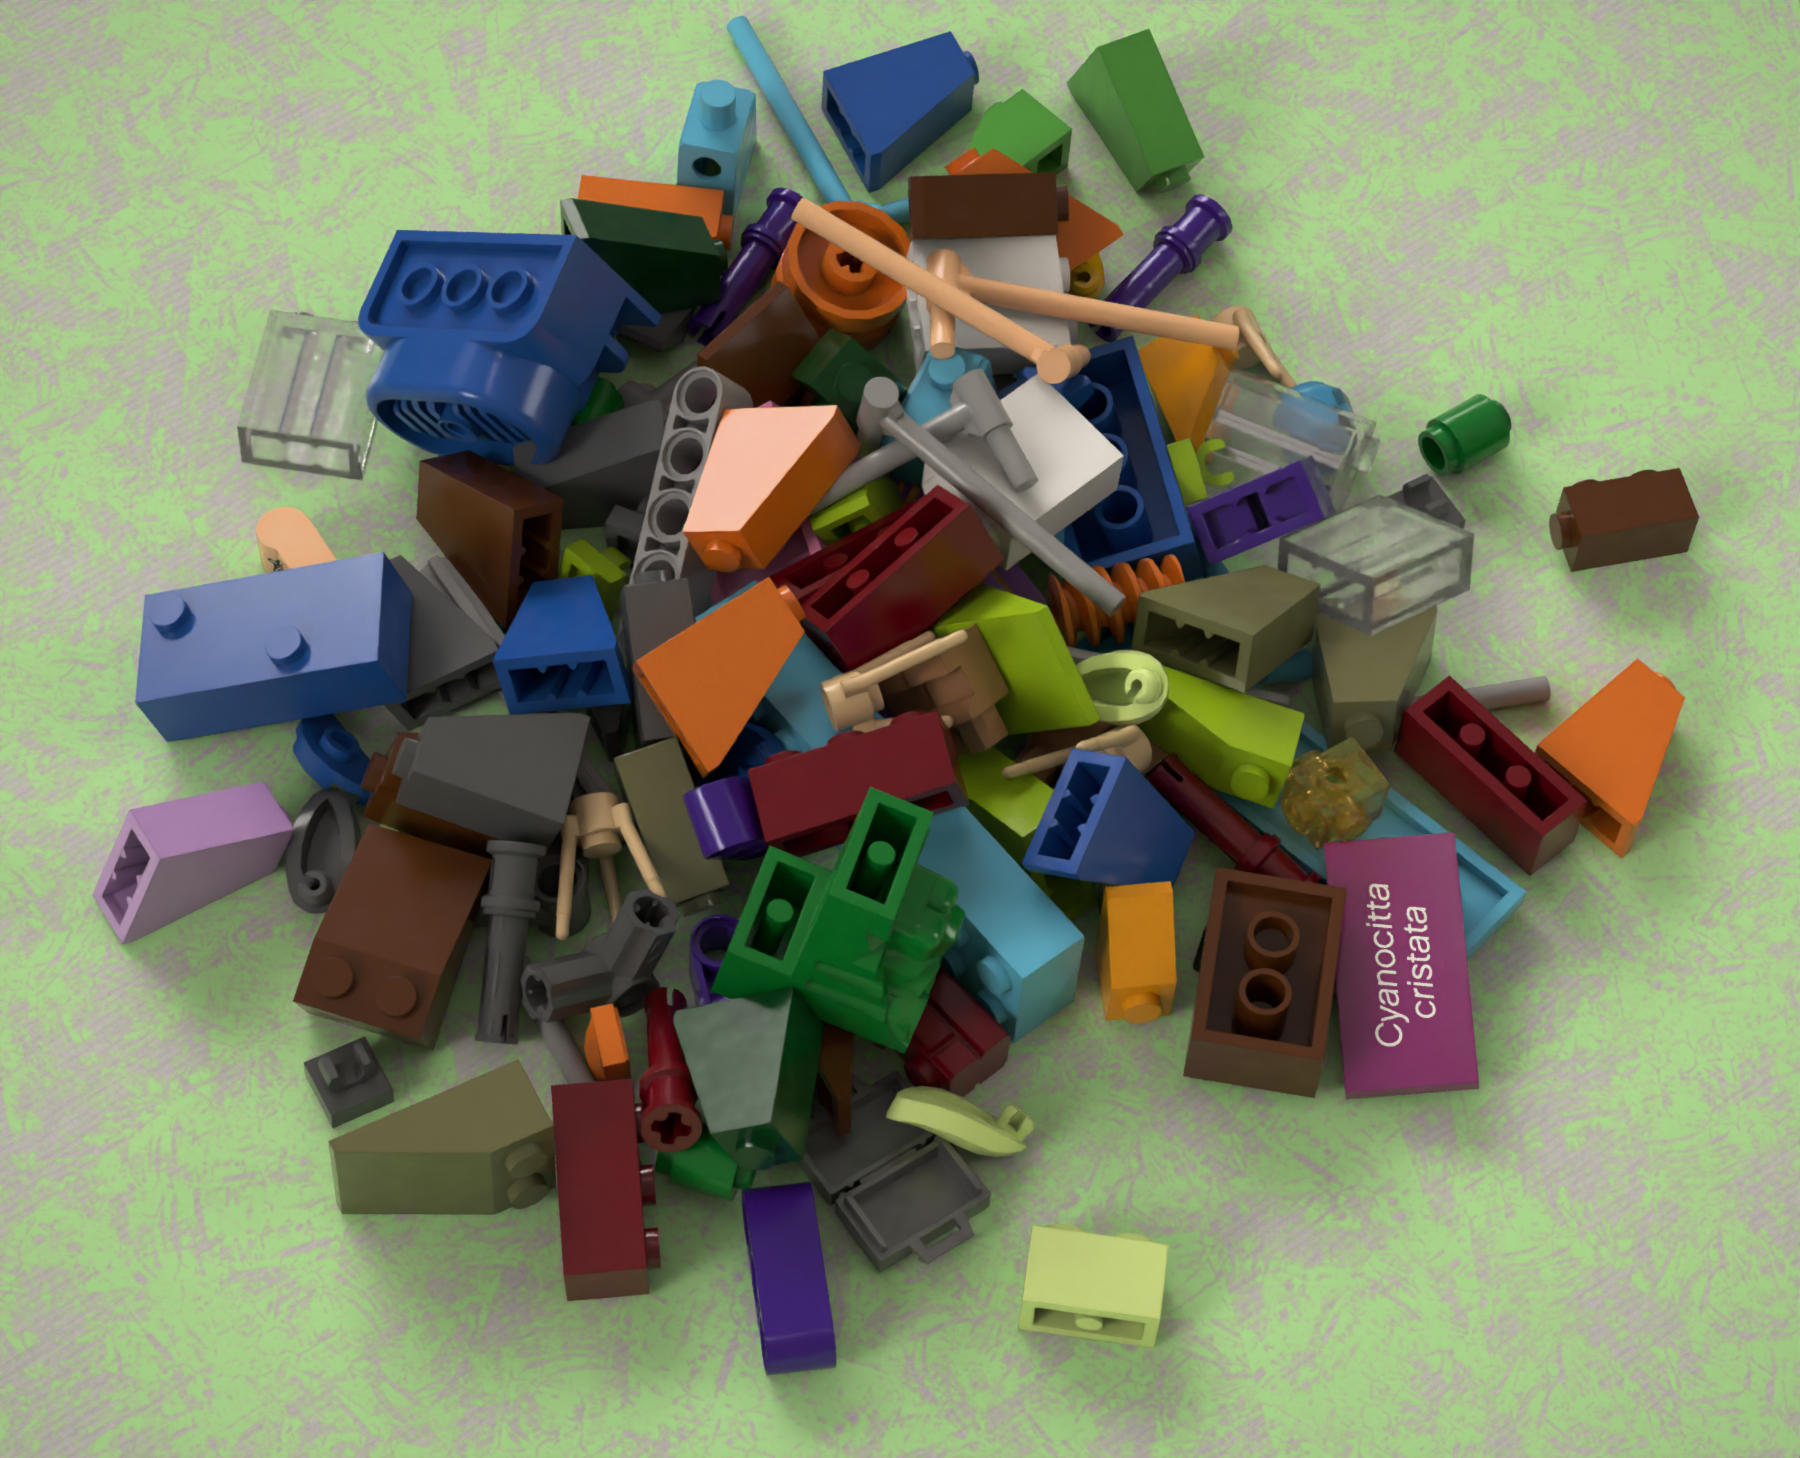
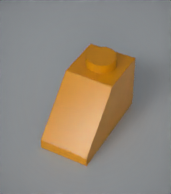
(1187, 383)
(1136, 952)

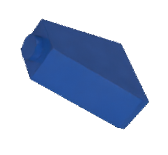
(898, 103)
(561, 651)
(1108, 826)

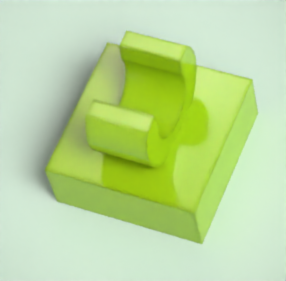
(1191, 468)
(604, 566)

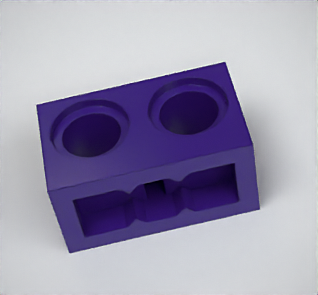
(1260, 510)

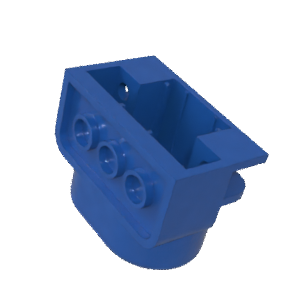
(493, 338)

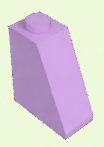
(189, 855)

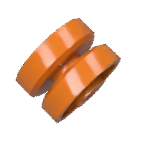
(839, 288)

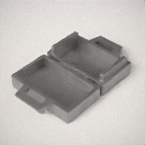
(892, 1179)

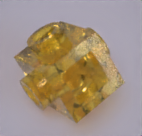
(1333, 794)

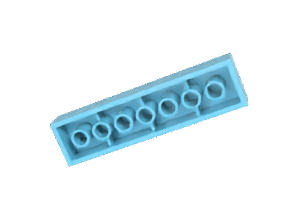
(1014, 943)

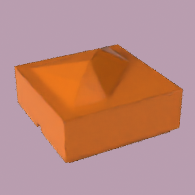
(606, 1045)

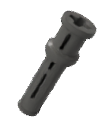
(509, 908)

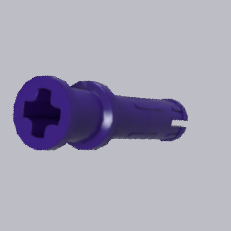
(760, 252)
(1174, 253)

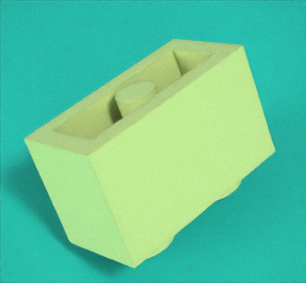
(1093, 1285)

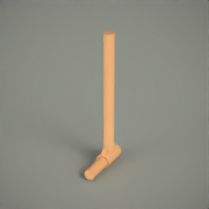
(948, 267)
(1052, 362)

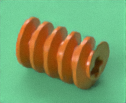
(1077, 613)

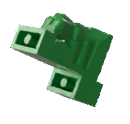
(851, 937)

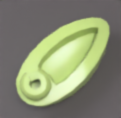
(1125, 686)
(963, 1121)

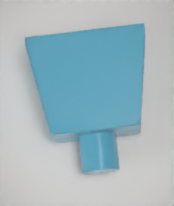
(719, 128)

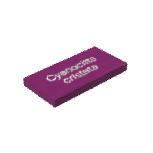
(1402, 967)

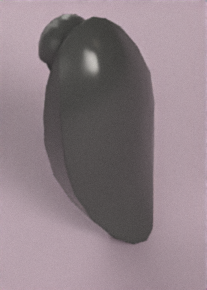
(321, 849)

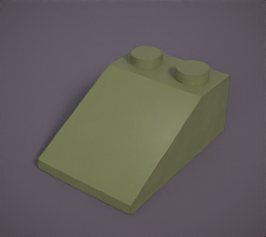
(452, 1153)

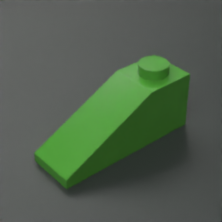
(1025, 134)

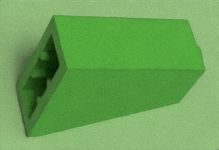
(1137, 112)

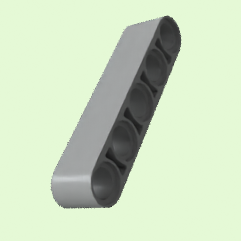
(685, 441)

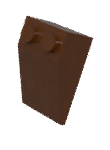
(394, 937)
(1265, 983)

